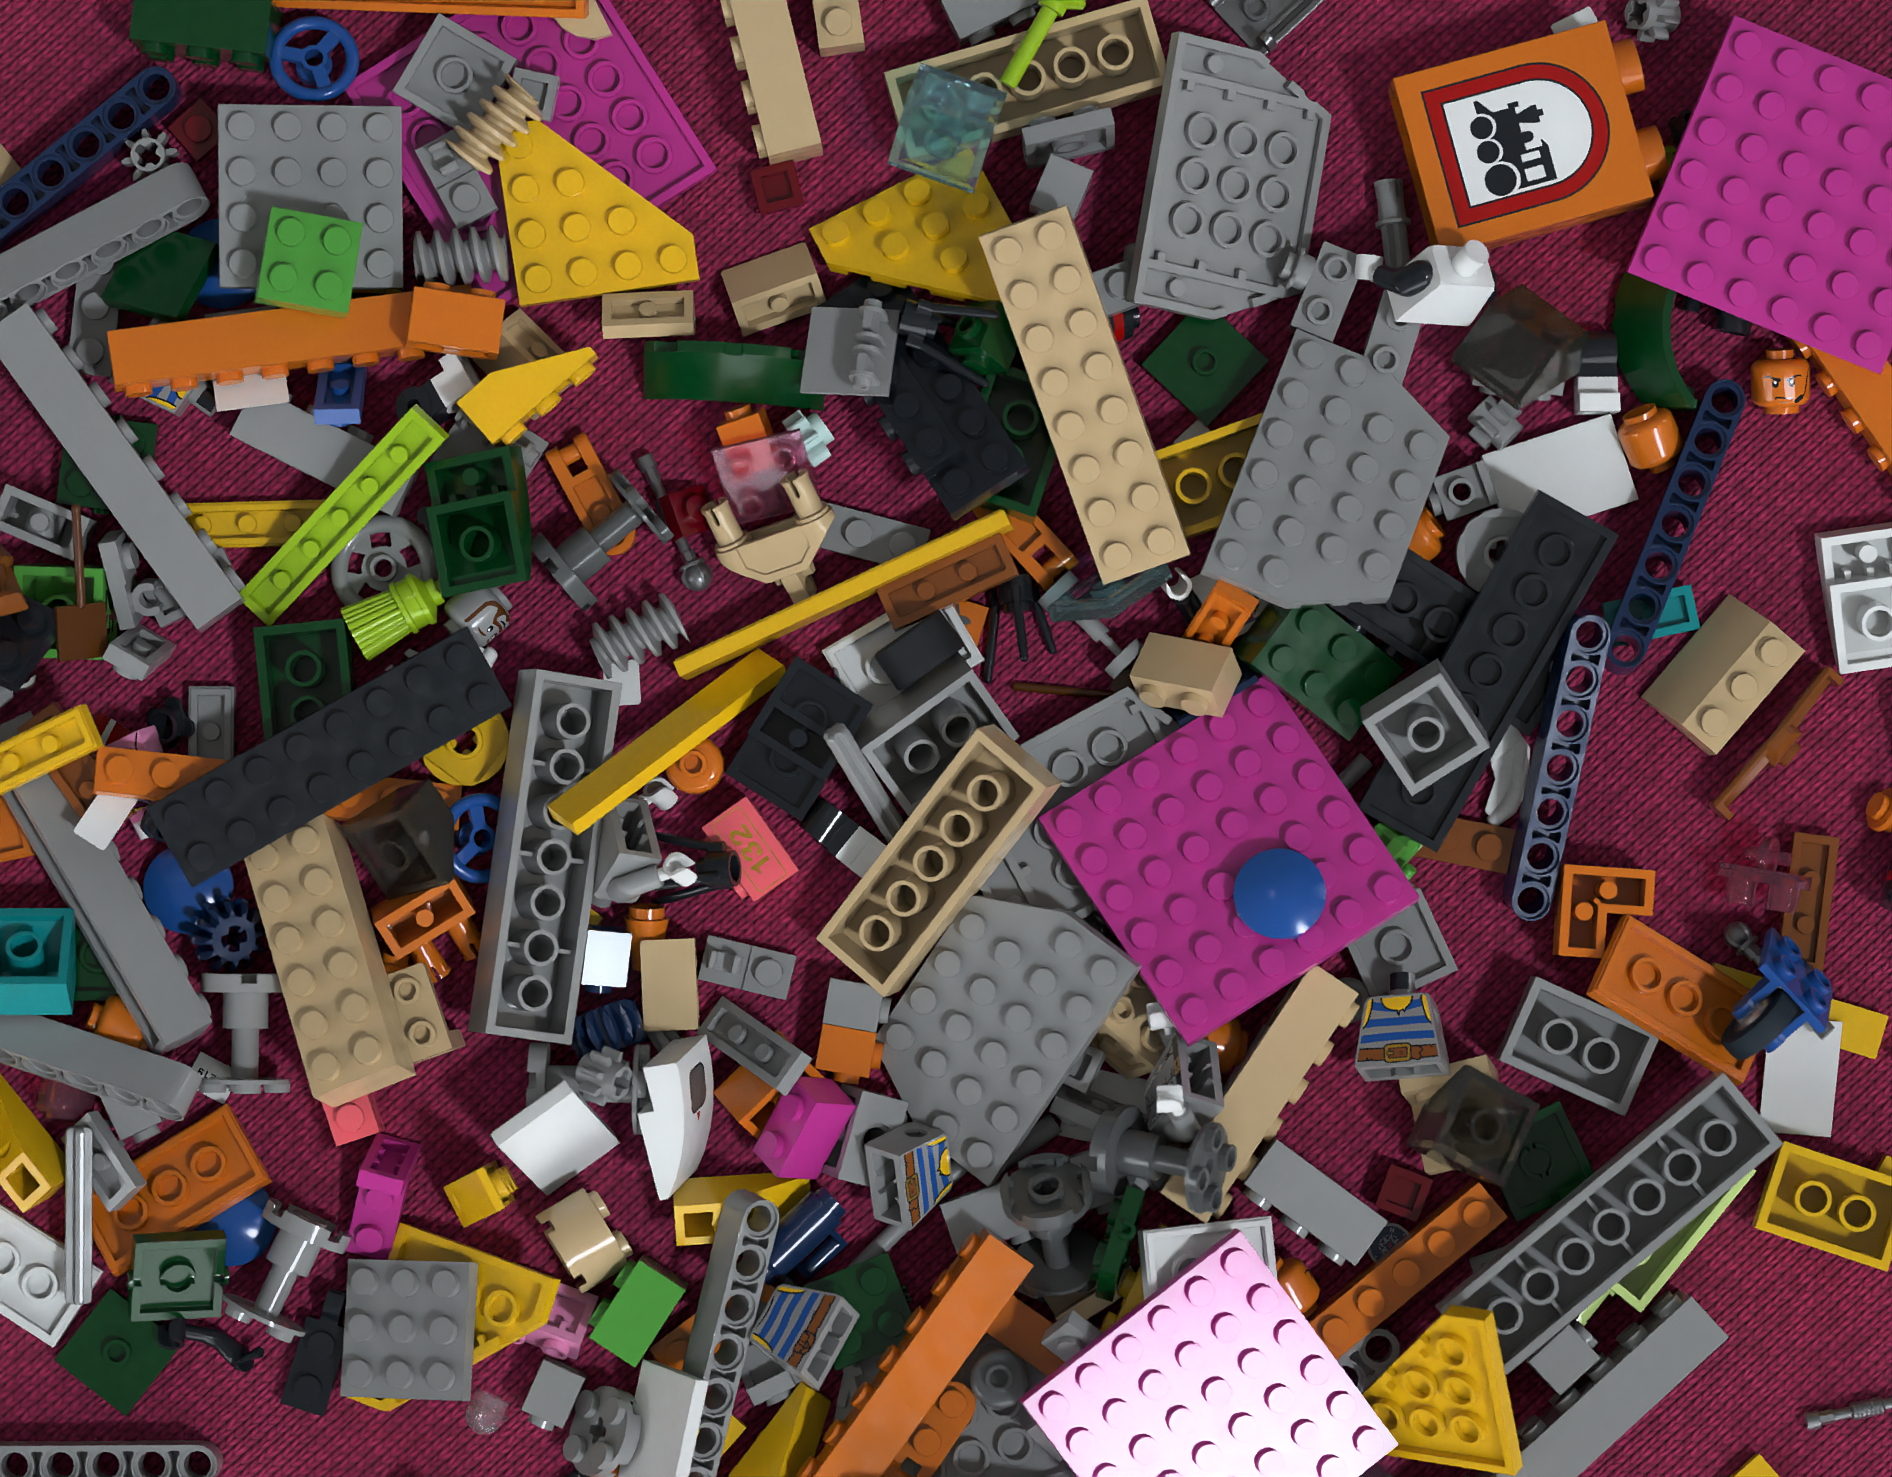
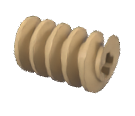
(496, 125)

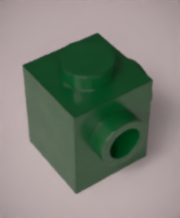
(984, 343)

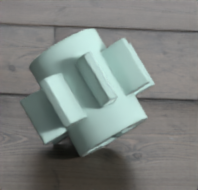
(814, 435)

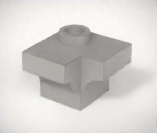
(765, 1378)

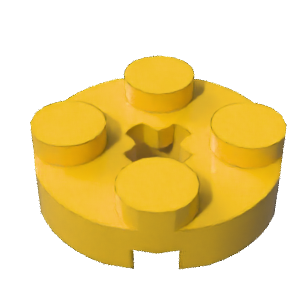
(476, 766)

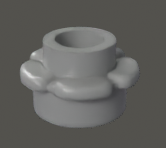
(1296, 269)

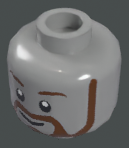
(482, 611)

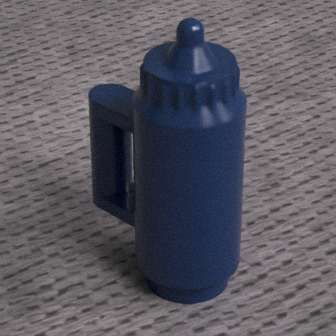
(802, 1231)

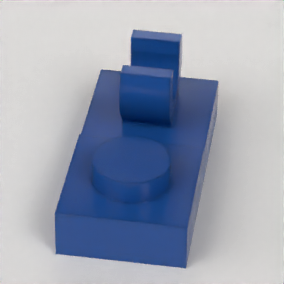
(340, 395)

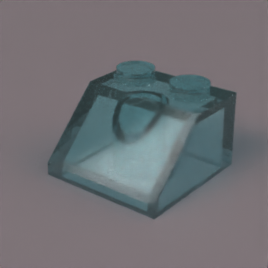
(946, 128)

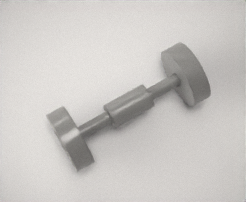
(1095, 628)

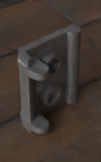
(1263, 22)

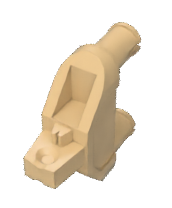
(779, 550)

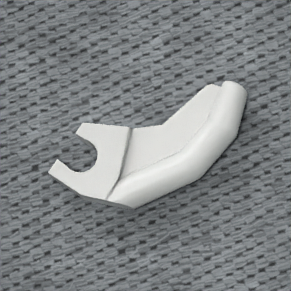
(1510, 769)

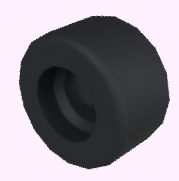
(919, 650)

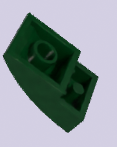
(480, 520)

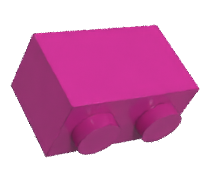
(804, 1128)

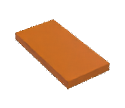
(1670, 995)
(187, 1185)

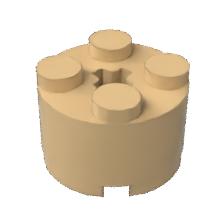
(584, 1239)

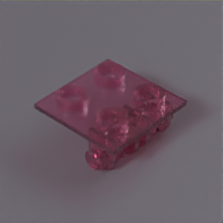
(753, 473)

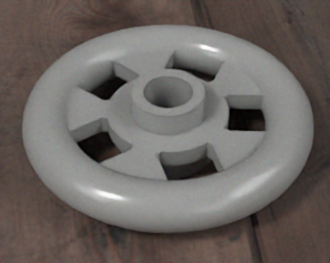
(402, 534)

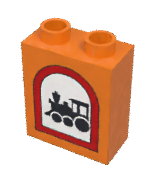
(1527, 138)

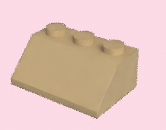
(1722, 674)

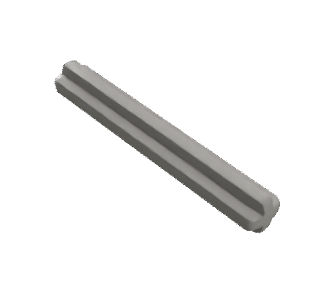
(864, 780)
(78, 1214)

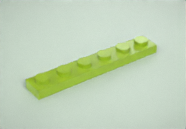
(343, 515)

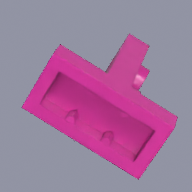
(381, 1195)

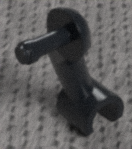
(238, 1356)

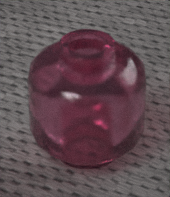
(62, 1102)

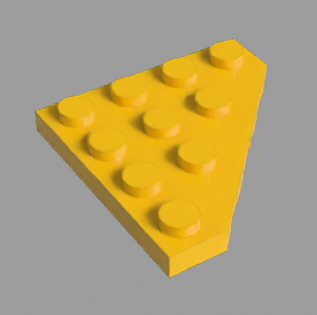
(583, 228)
(918, 238)
(508, 1297)
(1451, 1396)

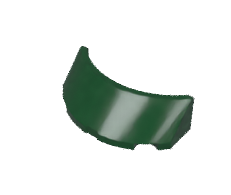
(1645, 344)
(726, 373)

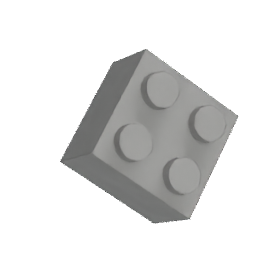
(1424, 727)

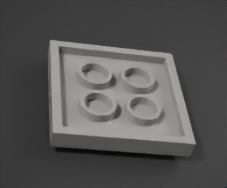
(409, 1329)

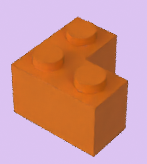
(1587, 896)

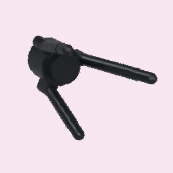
(921, 321)
(1015, 599)
(714, 871)

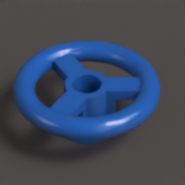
(314, 75)
(465, 835)

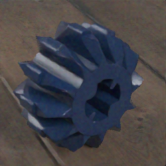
(217, 924)
(612, 1025)

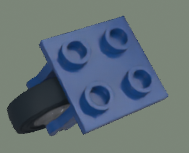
(1768, 1012)

